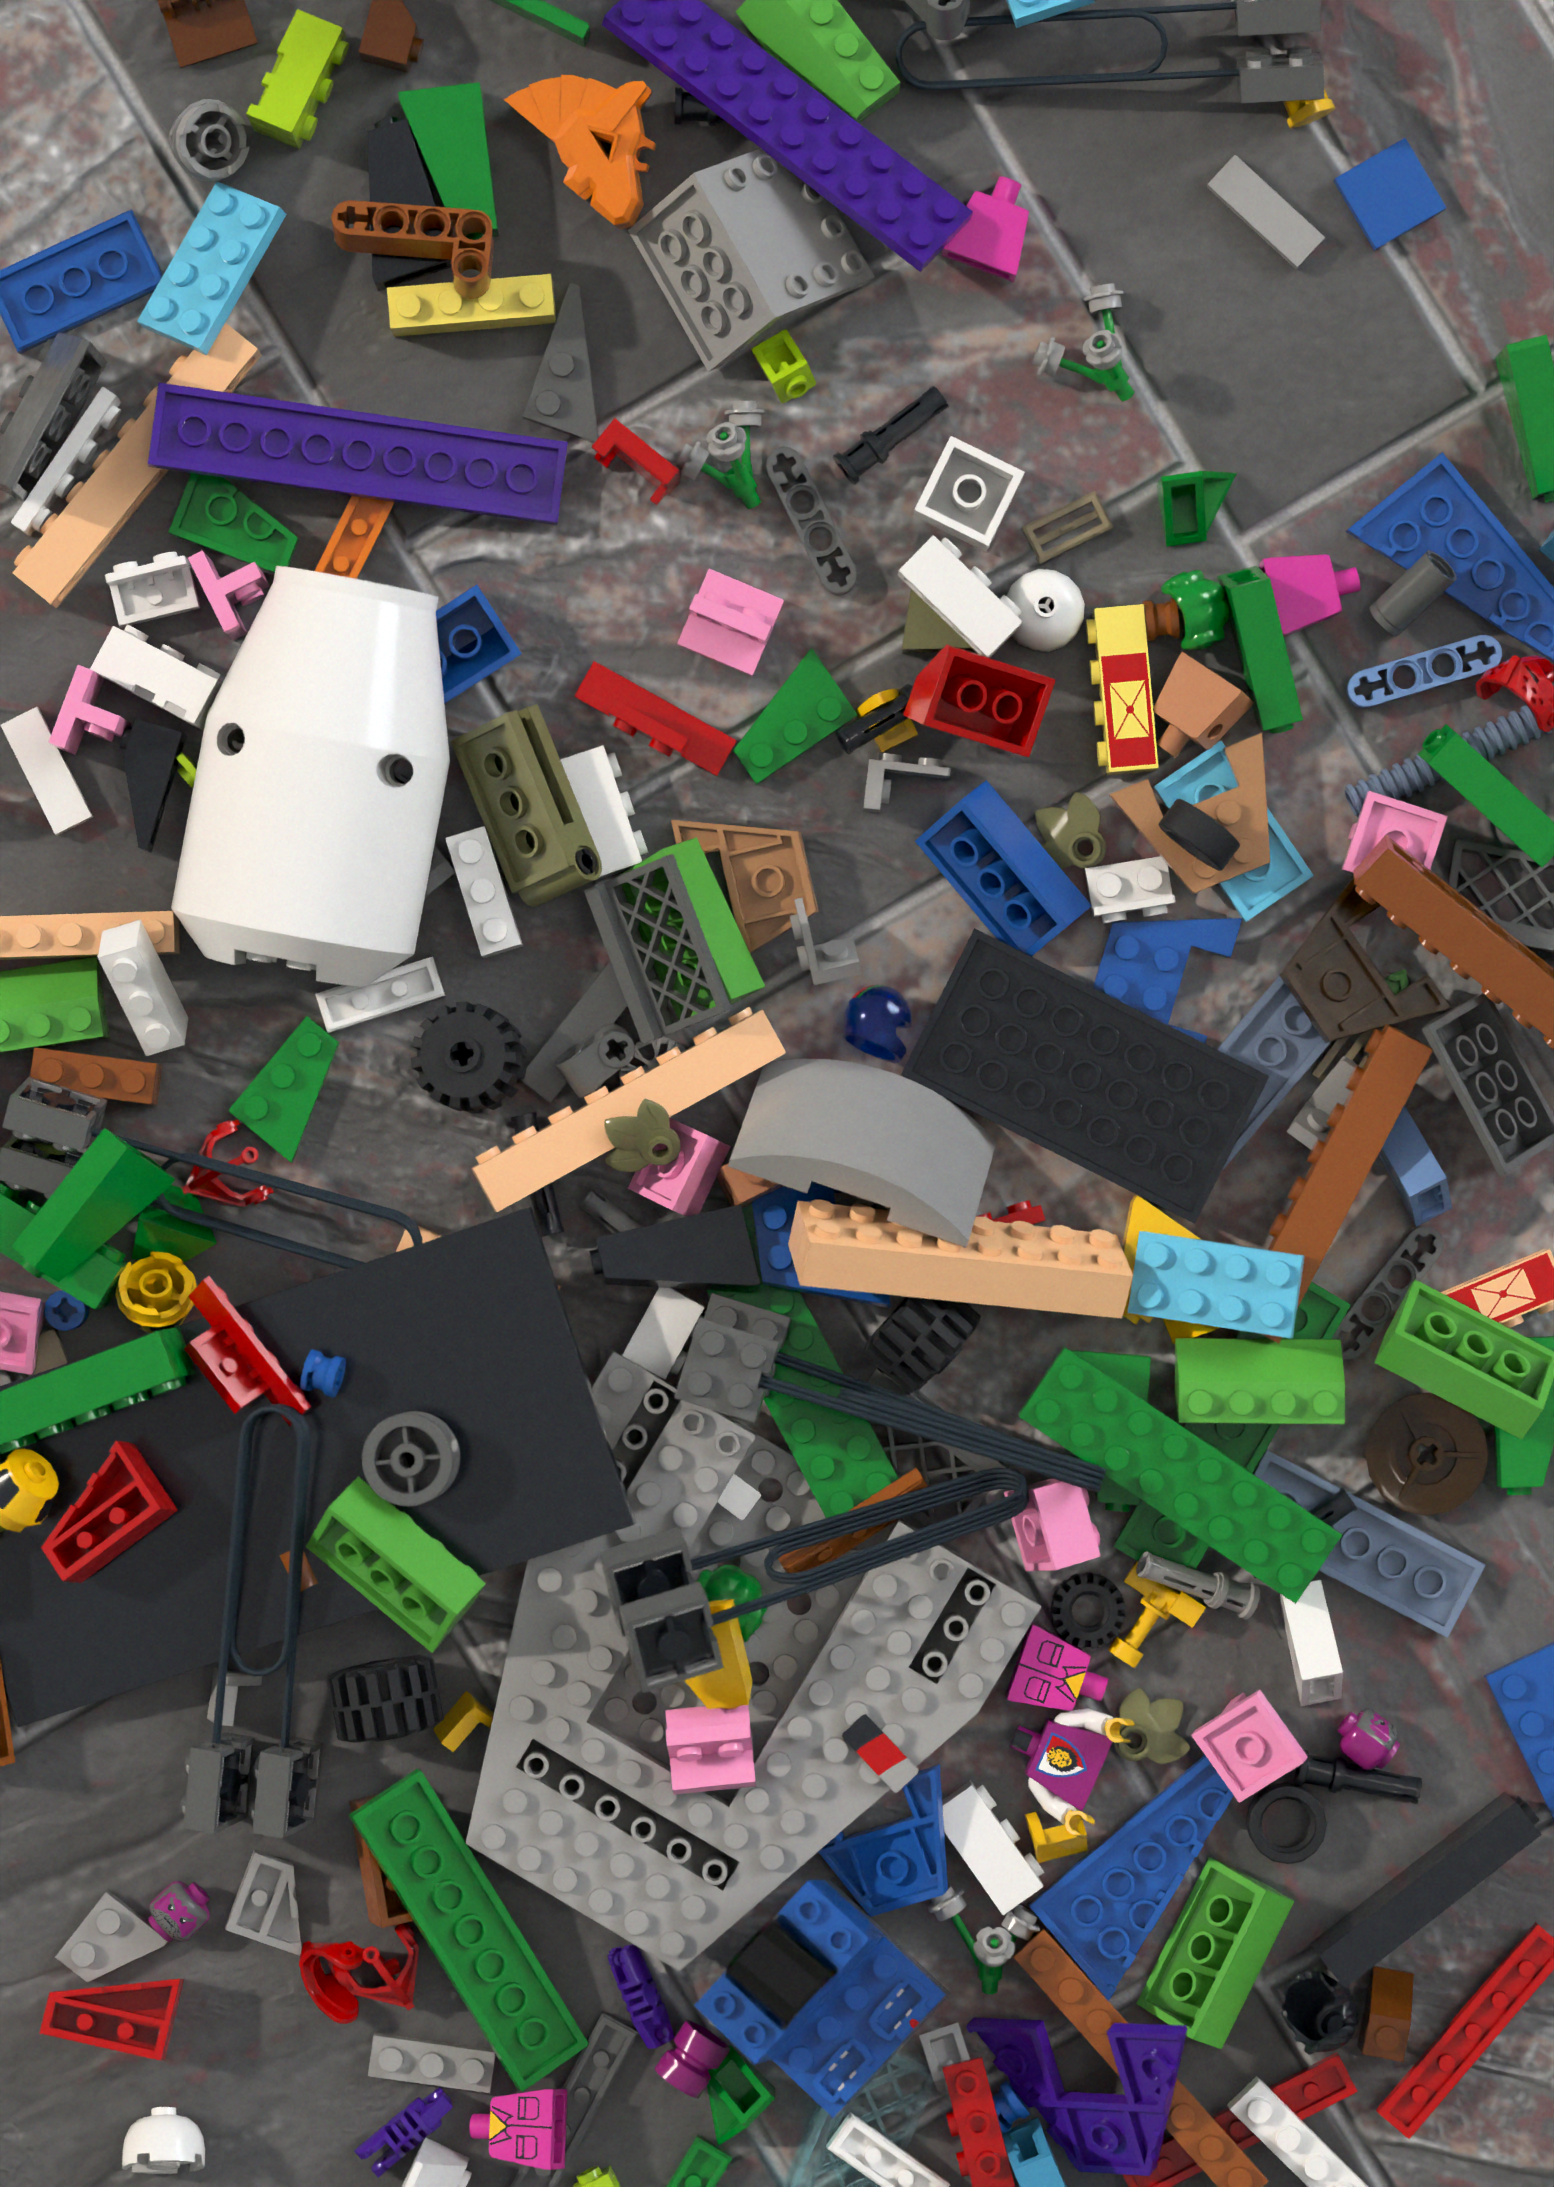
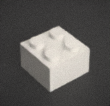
(968, 493)

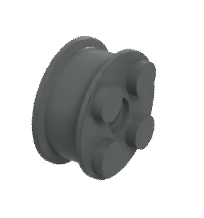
(434, 1452)

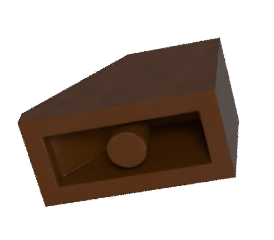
(390, 36)
(1387, 2014)

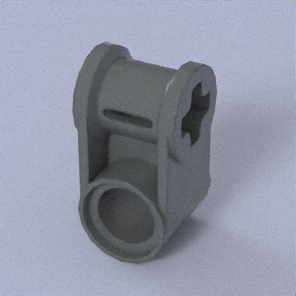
(592, 1062)

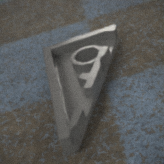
(563, 386)

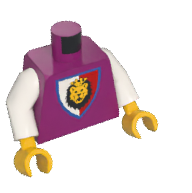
(1068, 1760)

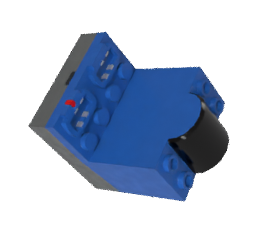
(822, 1995)

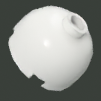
(1049, 629)
(163, 2143)

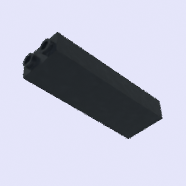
(1427, 1888)

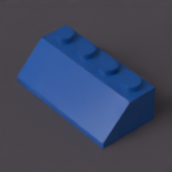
(471, 642)
(1002, 871)

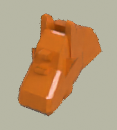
(577, 116)

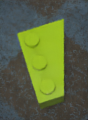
(299, 80)

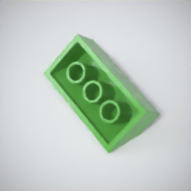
(824, 50)
(718, 925)
(52, 1005)
(1468, 1359)
(1259, 1381)
(395, 1564)
(1215, 1953)

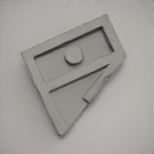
(267, 1904)
(108, 1939)

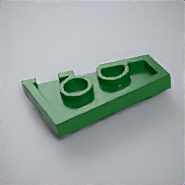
(230, 523)
(795, 720)
(286, 1089)

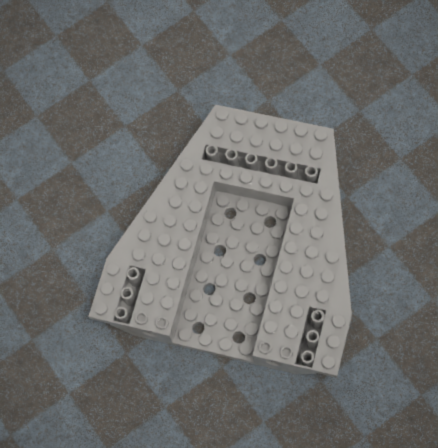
(583, 1780)

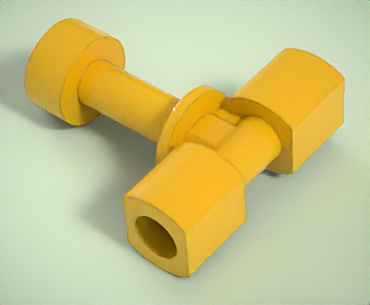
(1159, 1601)

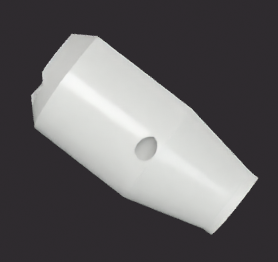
(305, 831)

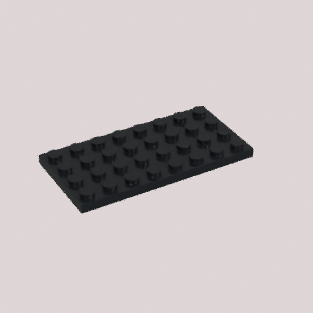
(1084, 1075)

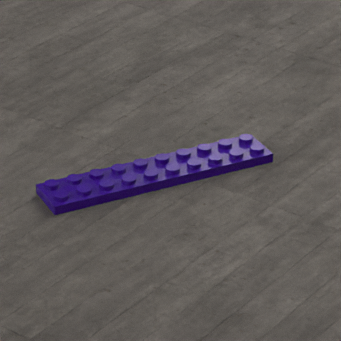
(793, 124)
(357, 454)

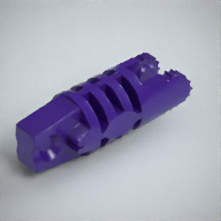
(641, 1995)
(406, 2130)

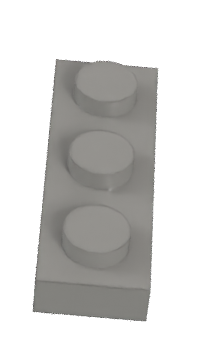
(432, 2062)

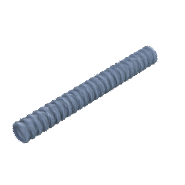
(1417, 773)

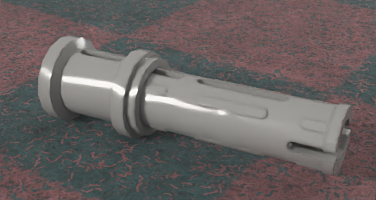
(1215, 1589)

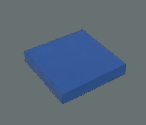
(1389, 194)

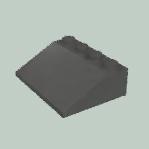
(46, 411)
(1492, 1082)

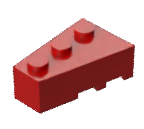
(110, 1515)
(116, 2017)

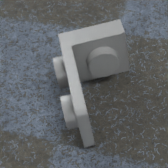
(878, 788)
(828, 960)
(1312, 1117)

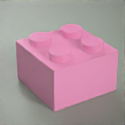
(1055, 1527)

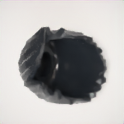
(1319, 2012)

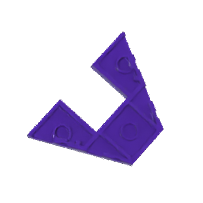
(1094, 2128)

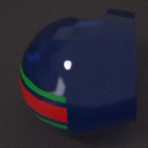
(873, 1020)

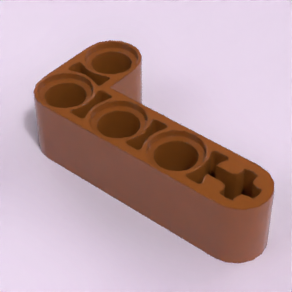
(412, 241)

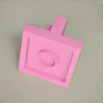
(241, 585)
(730, 622)
(81, 715)
(1406, 824)
(687, 1179)
(19, 1331)
(1249, 1745)
(710, 1749)

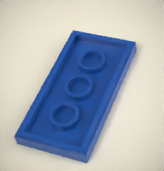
(77, 281)

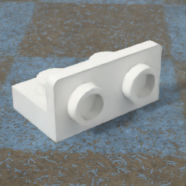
(1129, 888)

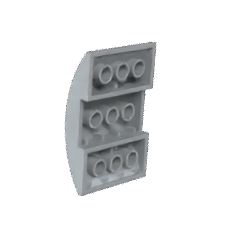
(868, 1139)

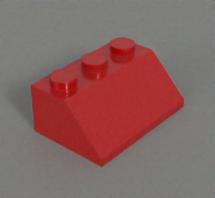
(980, 699)

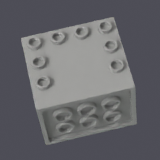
(745, 251)

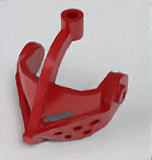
(1516, 677)
(205, 1181)
(324, 1988)
(398, 1991)

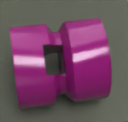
(689, 2063)

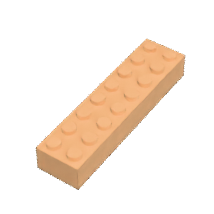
(998, 1267)

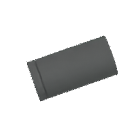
(1413, 592)

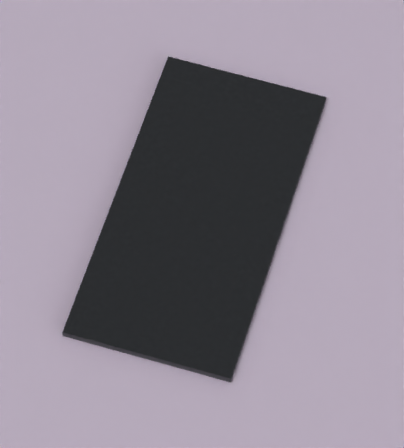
(435, 1329)

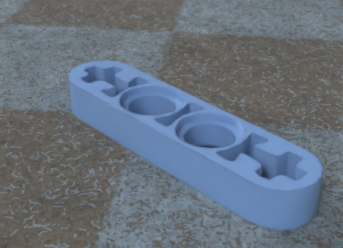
(1424, 674)

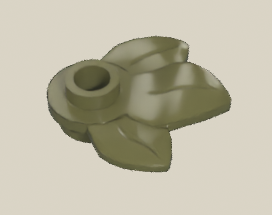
(1067, 828)
(638, 1135)
(1155, 1725)

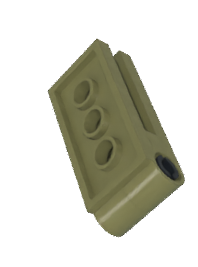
(528, 806)

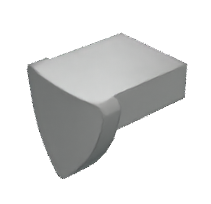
(233, 1679)

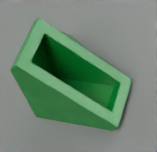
(1191, 503)
(165, 1233)
(737, 2095)

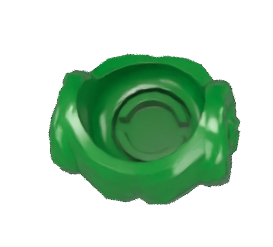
(1202, 607)
(733, 1583)

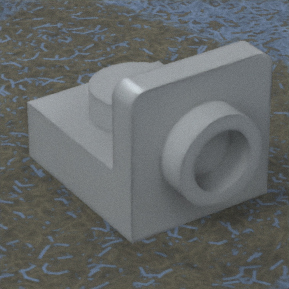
(943, 2048)

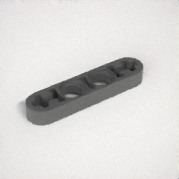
(806, 523)
(1389, 1295)

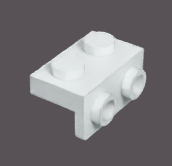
(152, 589)

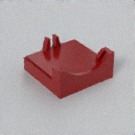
(621, 442)

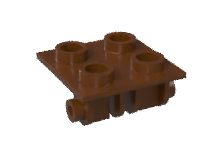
(207, 28)

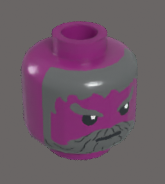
(1368, 1739)
(179, 1911)

